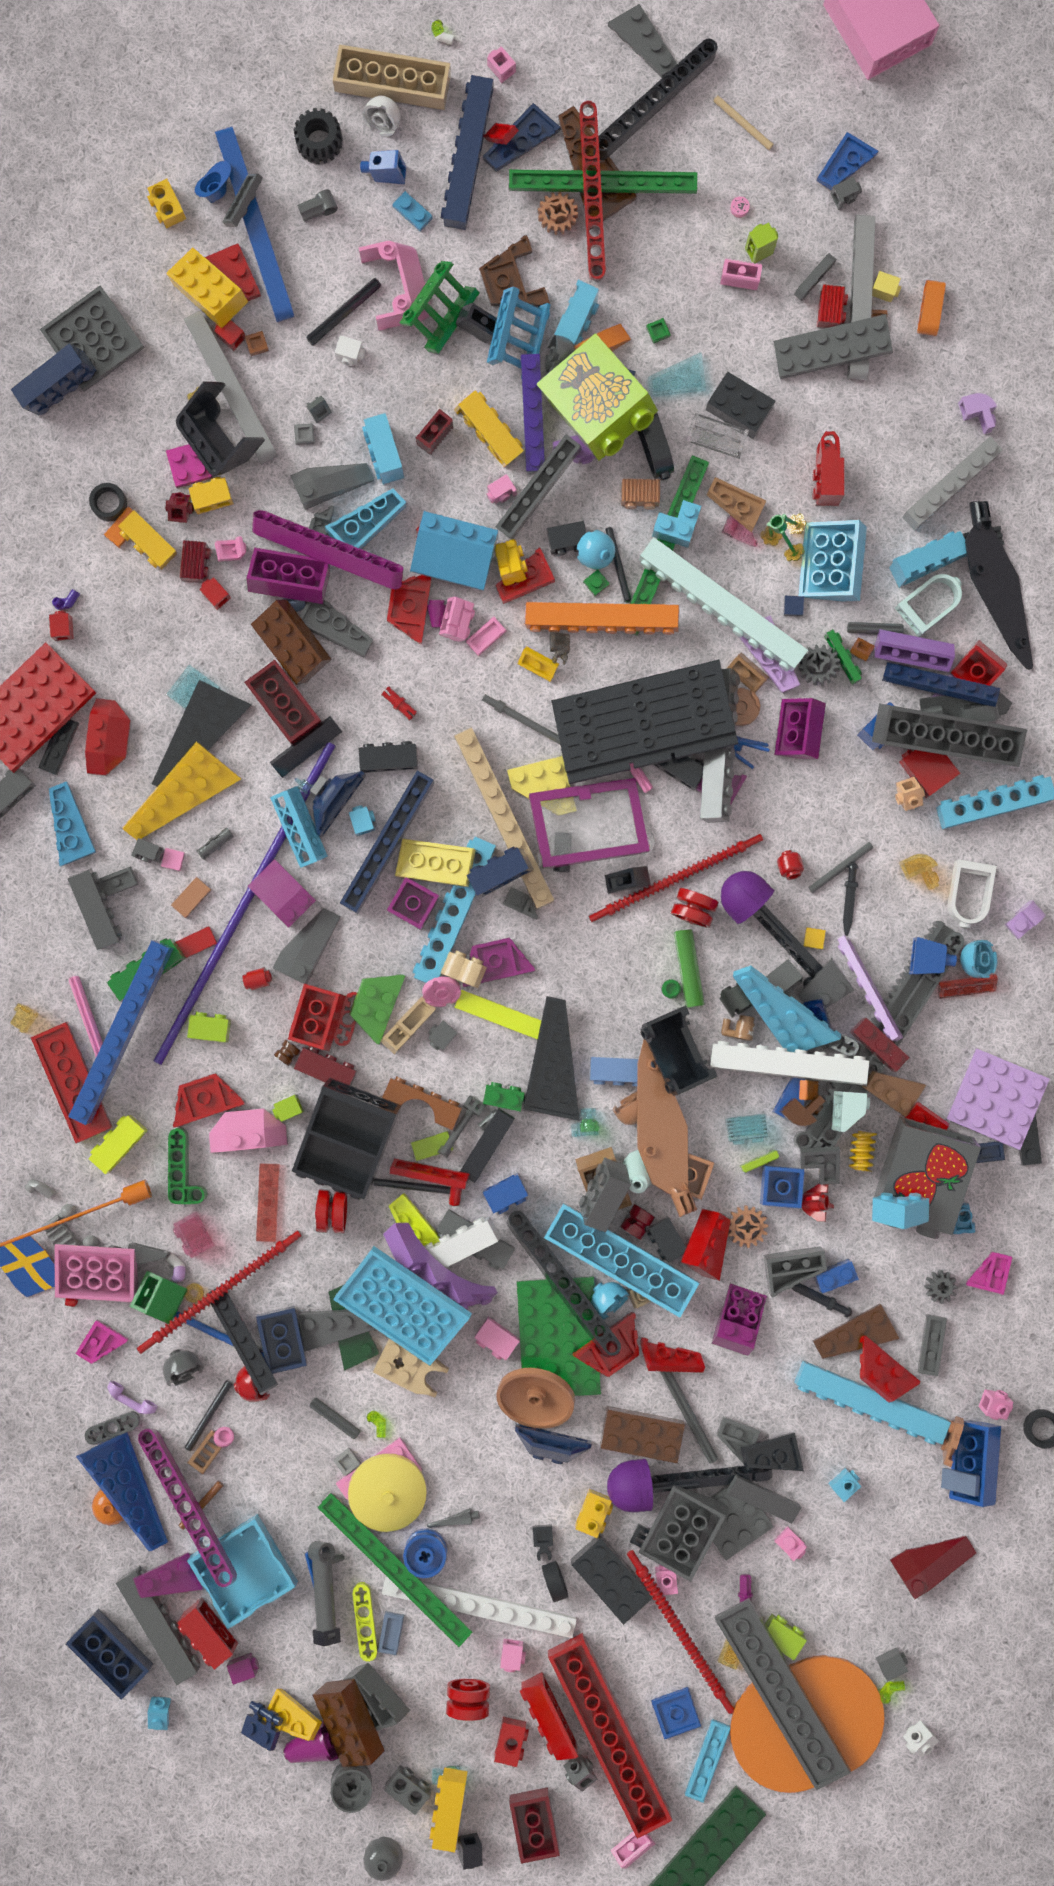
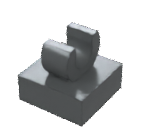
(318, 409)

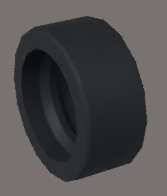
(96, 493)
(1028, 1423)
(555, 1581)

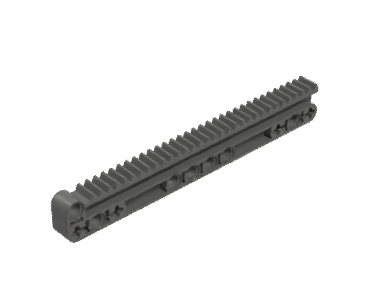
(905, 1001)

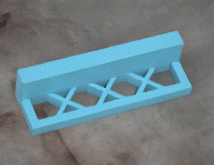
(302, 825)

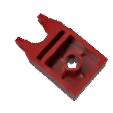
(828, 472)

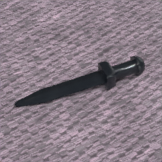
(851, 886)
(829, 1303)

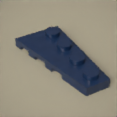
(533, 129)

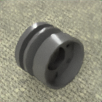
(353, 1797)

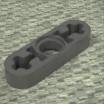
(815, 276)
(849, 1041)
(127, 1427)

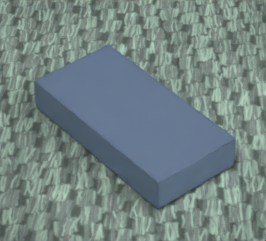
(960, 1481)
(391, 1633)

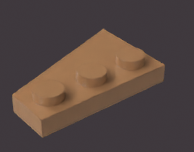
(737, 502)
(894, 1091)

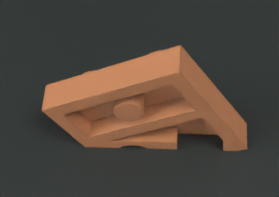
(952, 1441)

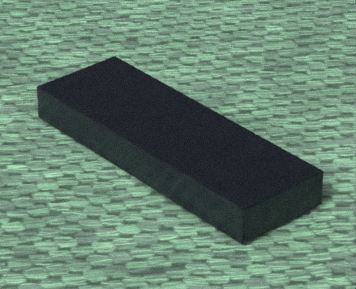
(58, 747)

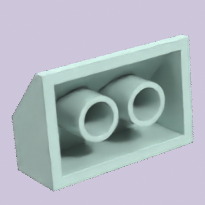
(848, 1109)

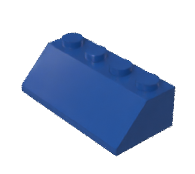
(978, 1455)

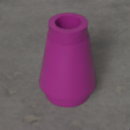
(436, 612)

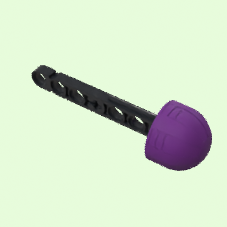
(745, 896)
(633, 1487)

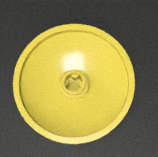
(387, 1492)

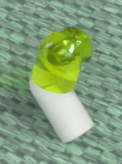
(439, 33)

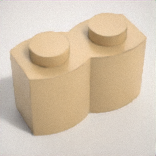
(463, 969)

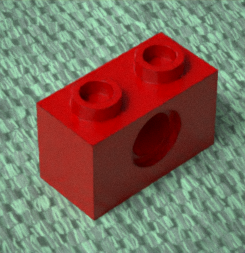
(507, 1753)

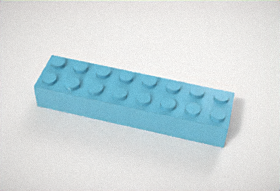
(622, 1261)

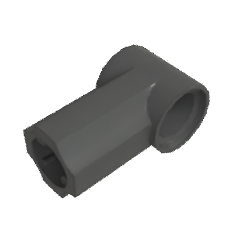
(321, 204)

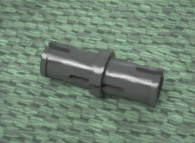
(215, 843)

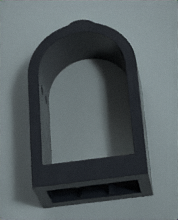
(657, 450)

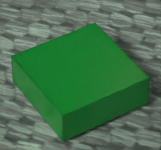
(658, 330)

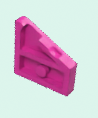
(992, 1273)
(100, 1342)

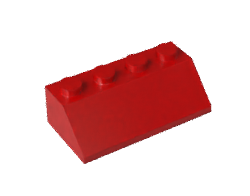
(550, 1717)

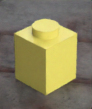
(886, 286)

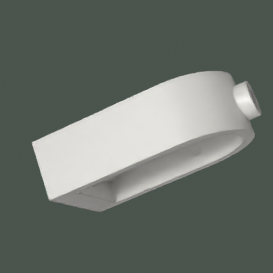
(977, 869)

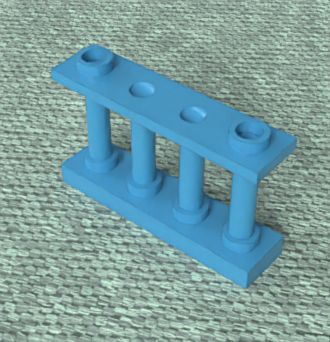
(503, 324)

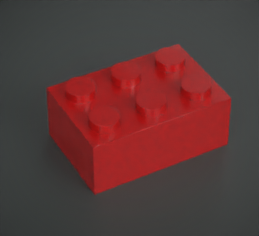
(316, 1017)
(207, 1633)

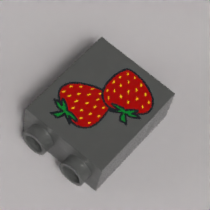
(931, 1164)

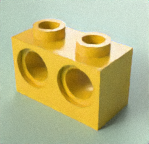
(165, 204)

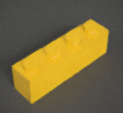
(449, 1809)

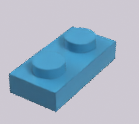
(412, 211)

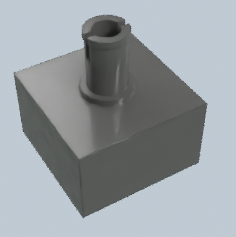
(787, 978)

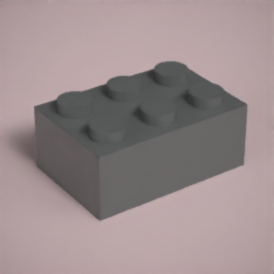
(604, 1194)

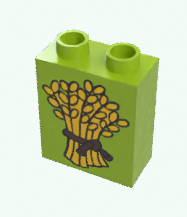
(598, 397)

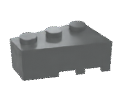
(792, 1267)
(381, 1701)

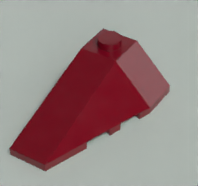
(930, 1564)

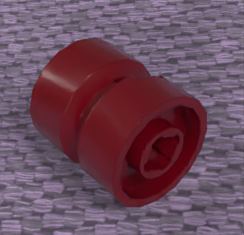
(637, 1221)

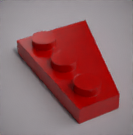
(537, 576)

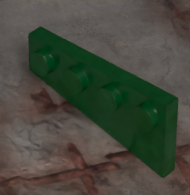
(355, 1348)

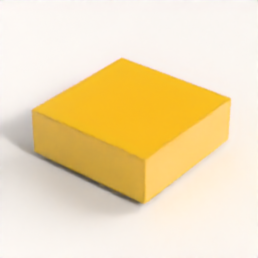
(814, 938)

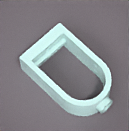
(910, 615)

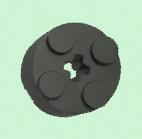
(735, 1000)

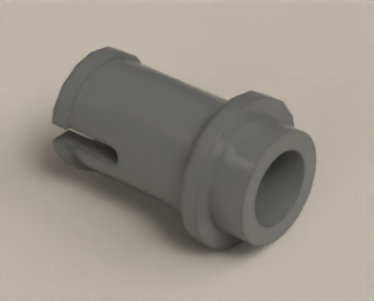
(485, 1122)

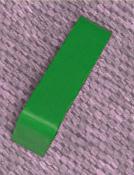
(183, 1166)

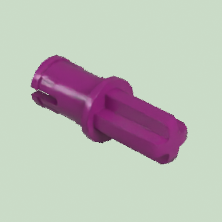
(745, 1587)

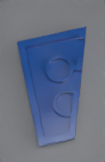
(846, 160)

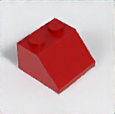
(980, 665)

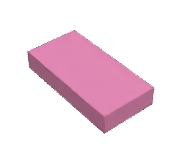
(486, 636)

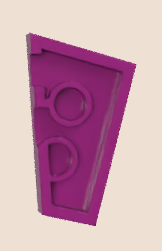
(168, 1578)

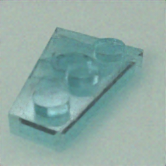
(679, 378)

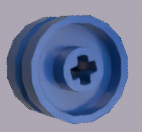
(426, 1564)

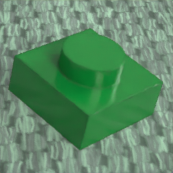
(596, 583)

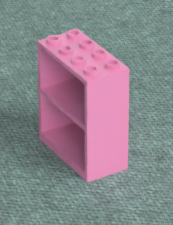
(883, 30)

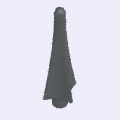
(462, 1518)

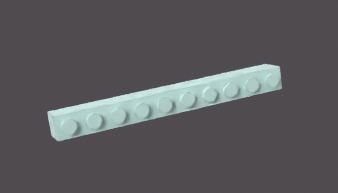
(722, 604)

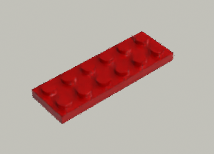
(66, 1075)

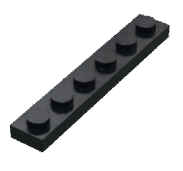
(244, 1343)

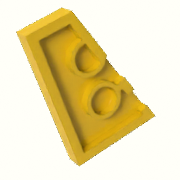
(296, 1718)

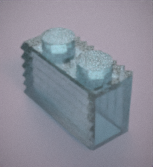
(746, 1128)

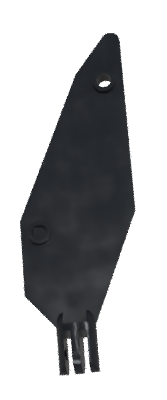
(997, 582)

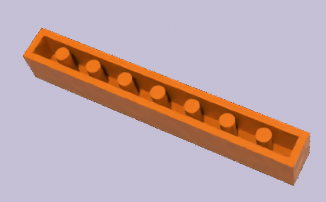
(602, 617)

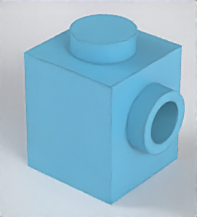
(362, 820)
(845, 1484)

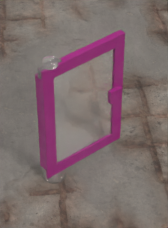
(589, 823)

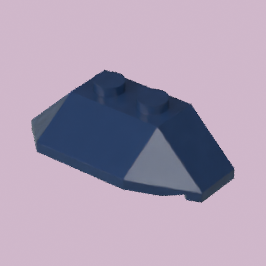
(334, 798)
(551, 1444)

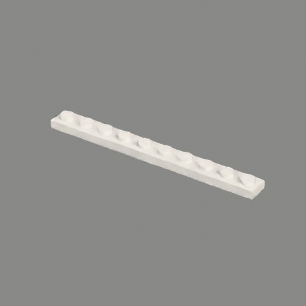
(495, 1609)

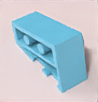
(579, 312)

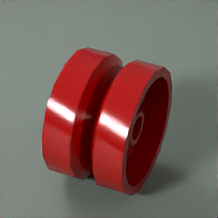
(694, 908)
(331, 1211)
(468, 1699)

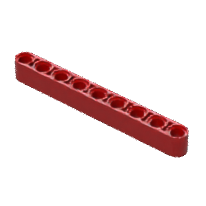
(592, 182)

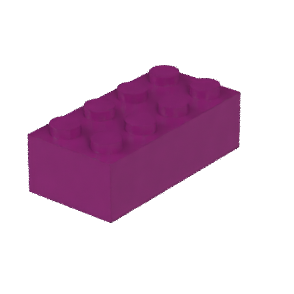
(287, 576)

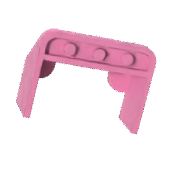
(410, 274)

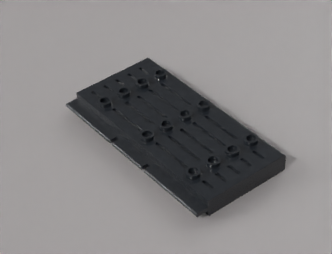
(644, 722)

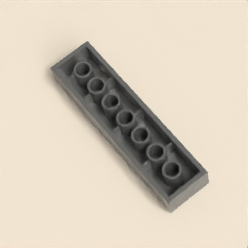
(949, 735)

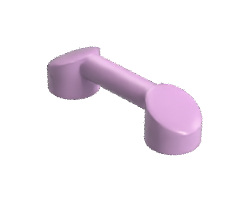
(116, 1389)

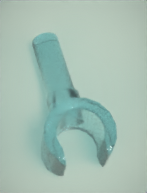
(303, 785)

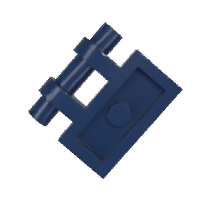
(260, 1731)

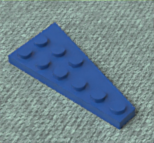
(120, 1478)

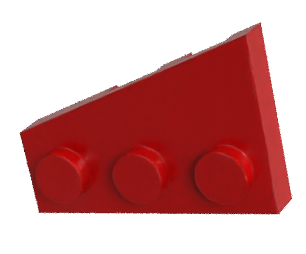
(234, 266)
(670, 1360)

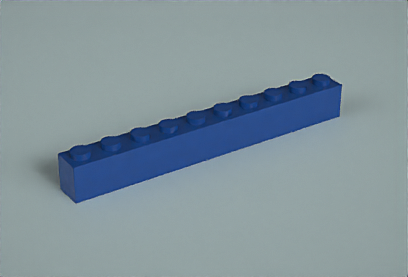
(120, 1032)

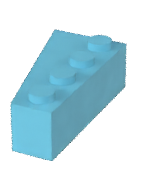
(367, 520)
(928, 558)

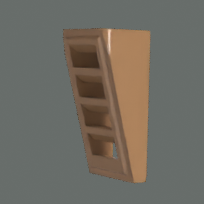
(194, 1464)

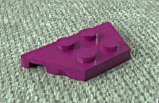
(501, 959)

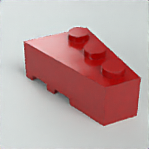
(707, 1244)

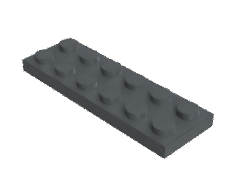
(833, 346)

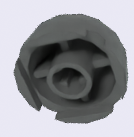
(560, 349)
(181, 1366)
(383, 1858)

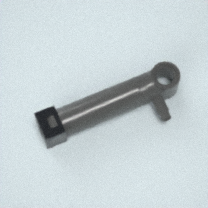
(326, 1630)

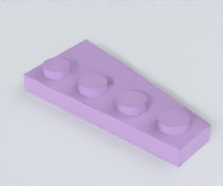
(782, 679)

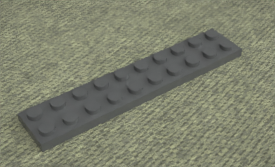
(782, 1694)

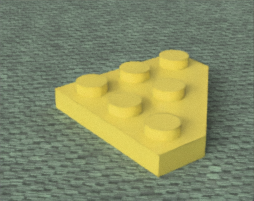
(539, 777)

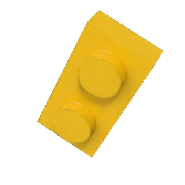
(538, 663)

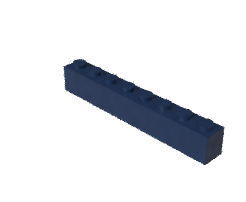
(468, 152)
(387, 842)

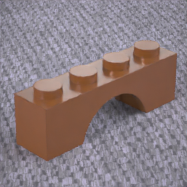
(445, 1112)

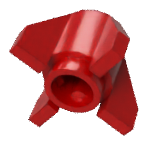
(815, 1202)

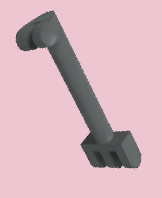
(471, 1109)

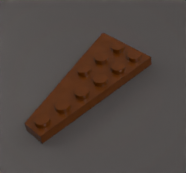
(570, 128)

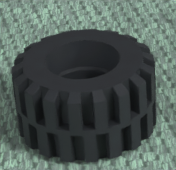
(313, 122)

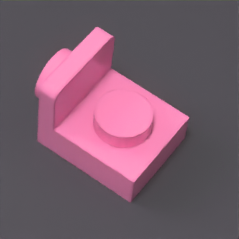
(791, 1544)

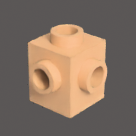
(909, 794)

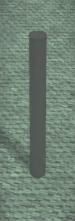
(839, 868)

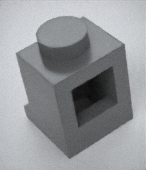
(845, 192)
(147, 851)

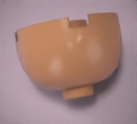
(628, 1110)

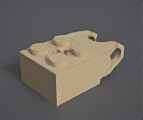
(410, 1374)

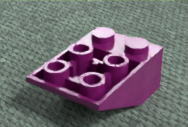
(739, 1320)

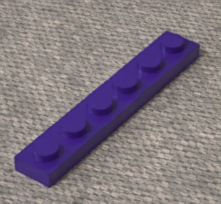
(532, 412)

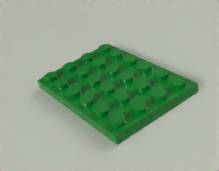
(553, 1334)

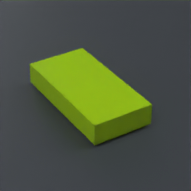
(429, 1146)
(759, 1161)

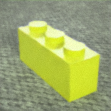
(117, 1143)

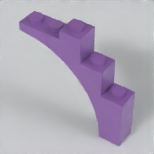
(414, 1256)

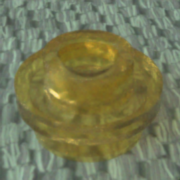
(193, 1299)

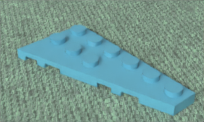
(784, 1015)

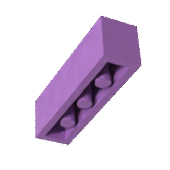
(914, 650)

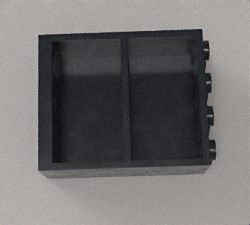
(346, 1138)

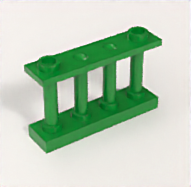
(446, 325)

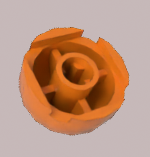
(104, 1510)

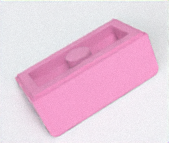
(631, 1849)

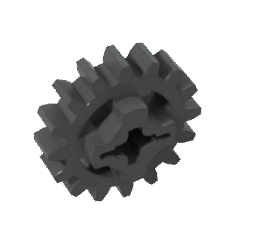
(827, 663)

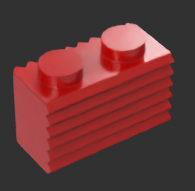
(831, 306)

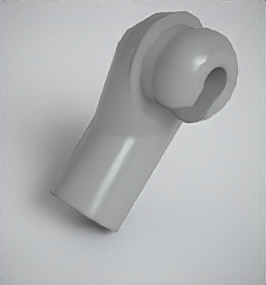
(40, 1187)

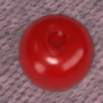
(246, 1388)

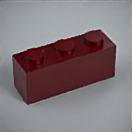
(879, 1044)
(324, 1067)

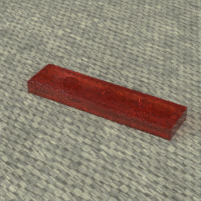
(267, 1202)

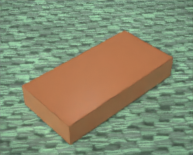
(191, 897)

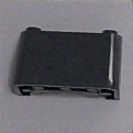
(676, 1052)

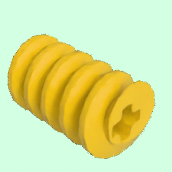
(862, 1151)

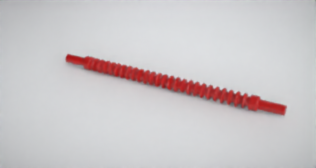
(739, 847)
(158, 1336)
(698, 1659)

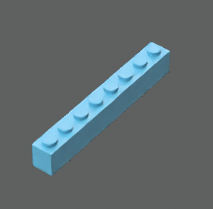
(868, 1401)

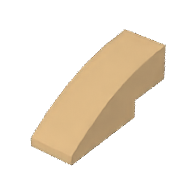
(407, 1025)

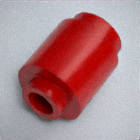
(257, 979)

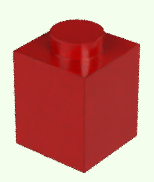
(230, 335)
(214, 593)
(61, 626)

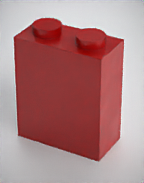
(929, 769)

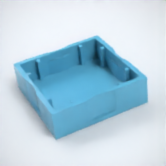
(259, 1569)

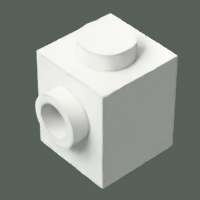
(349, 351)

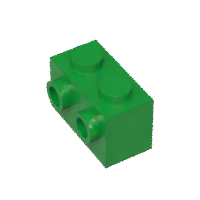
(503, 1097)

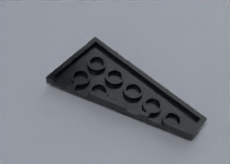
(204, 720)
(552, 1077)

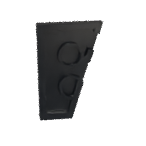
(773, 1453)

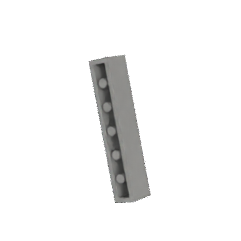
(952, 483)

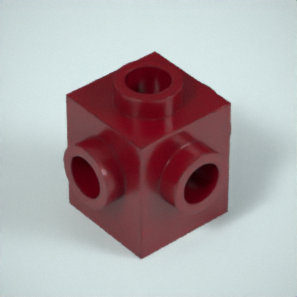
(179, 507)

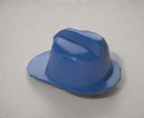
(214, 183)

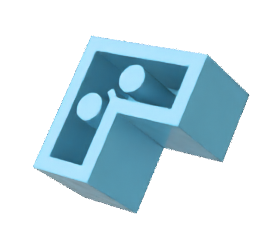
(678, 529)
(900, 1211)

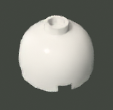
(382, 114)

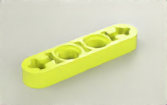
(365, 1621)

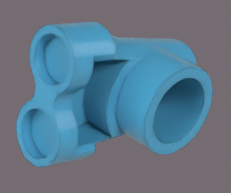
(964, 1222)

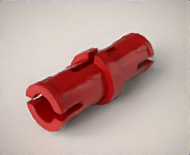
(399, 703)

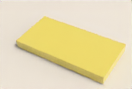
(435, 862)

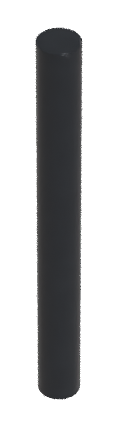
(619, 567)
(412, 1186)
(208, 1415)

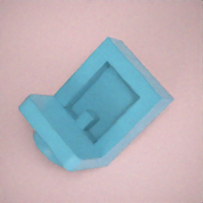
(158, 1713)

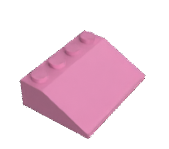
(95, 1273)

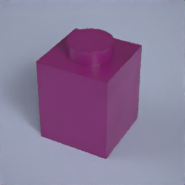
(242, 1668)

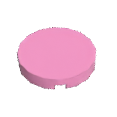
(441, 991)

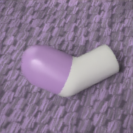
(179, 1268)

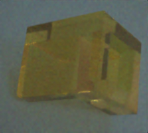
(23, 1018)

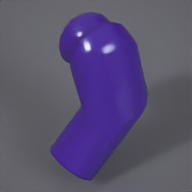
(66, 603)

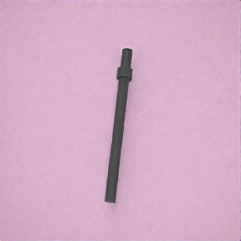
(500, 706)

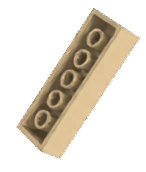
(392, 75)

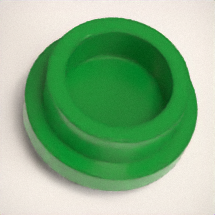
(671, 988)

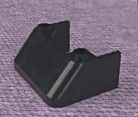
(205, 436)

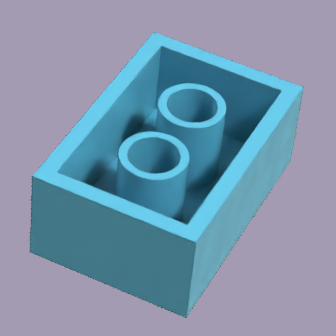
(382, 449)

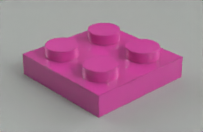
(186, 466)

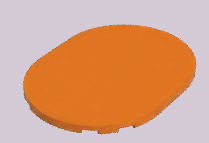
(846, 1705)

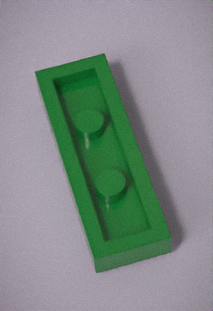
(835, 641)

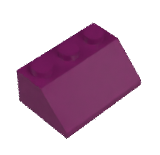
(800, 728)

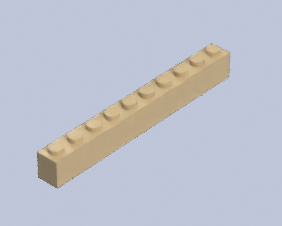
(502, 813)

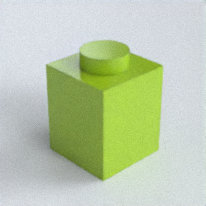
(287, 1108)

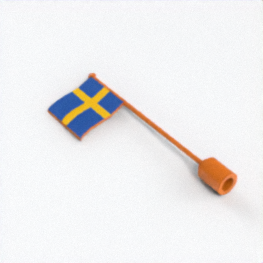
(29, 1263)

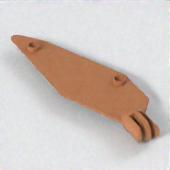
(662, 1134)

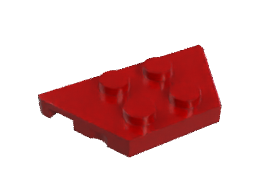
(409, 606)
(204, 1098)
(627, 1336)
(883, 1372)

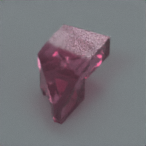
(737, 531)

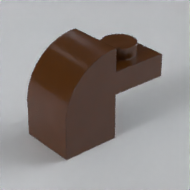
(801, 1115)

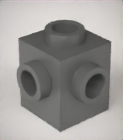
(580, 1772)

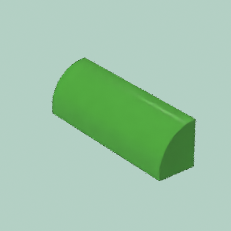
(689, 968)

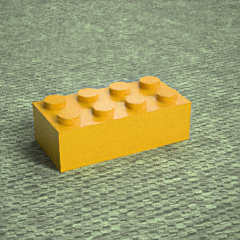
(207, 287)

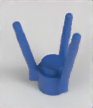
(749, 743)

